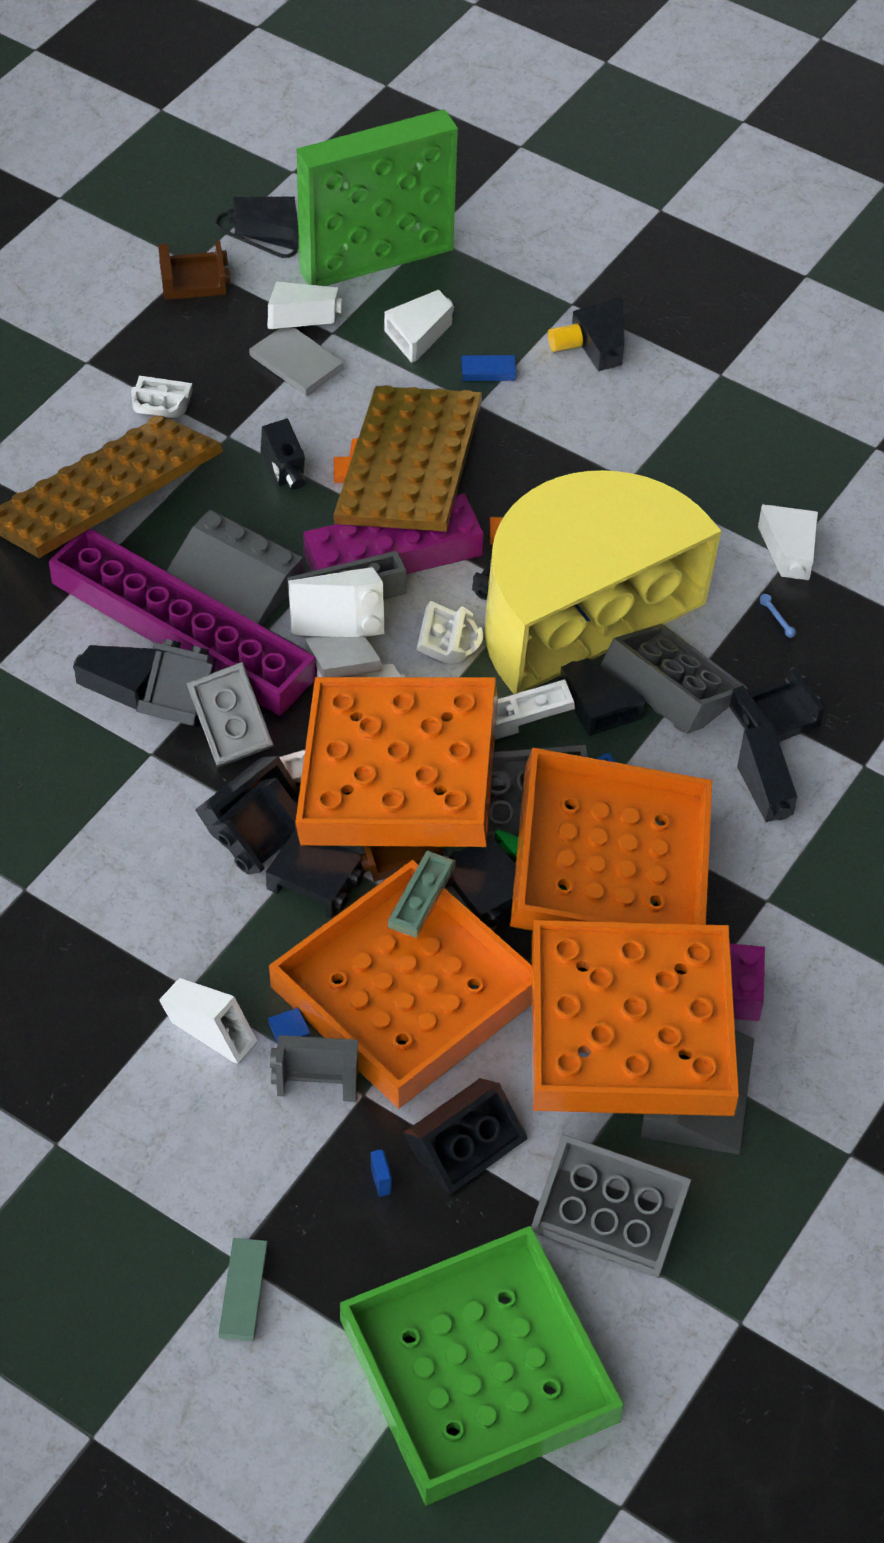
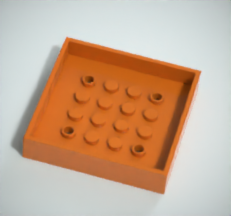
(398, 762)
(609, 843)
(405, 986)
(633, 1018)

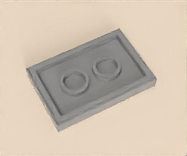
(296, 359)
(343, 655)
(229, 714)

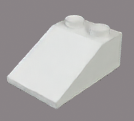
(337, 604)

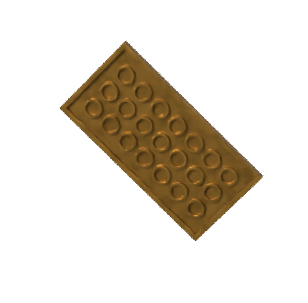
(409, 458)
(103, 484)

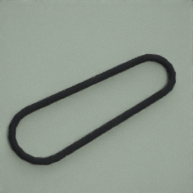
(248, 241)

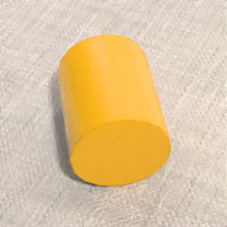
(565, 337)

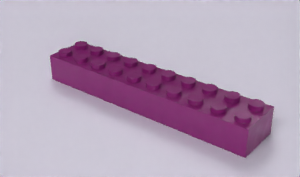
(170, 609)

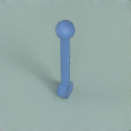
(765, 600)

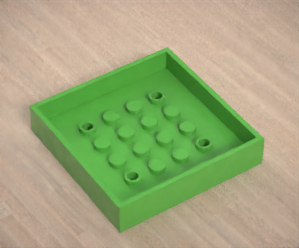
(376, 198)
(479, 1364)

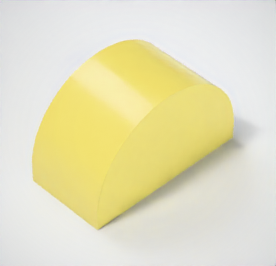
(596, 540)

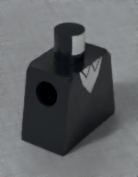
(282, 454)

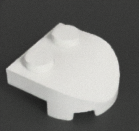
(161, 397)
(448, 634)

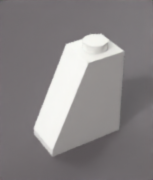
(302, 305)
(419, 323)
(789, 539)
(210, 1018)

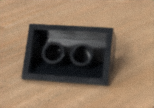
(231, 793)
(466, 1134)

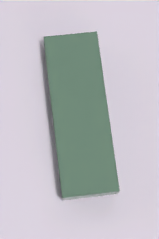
(421, 894)
(243, 1289)

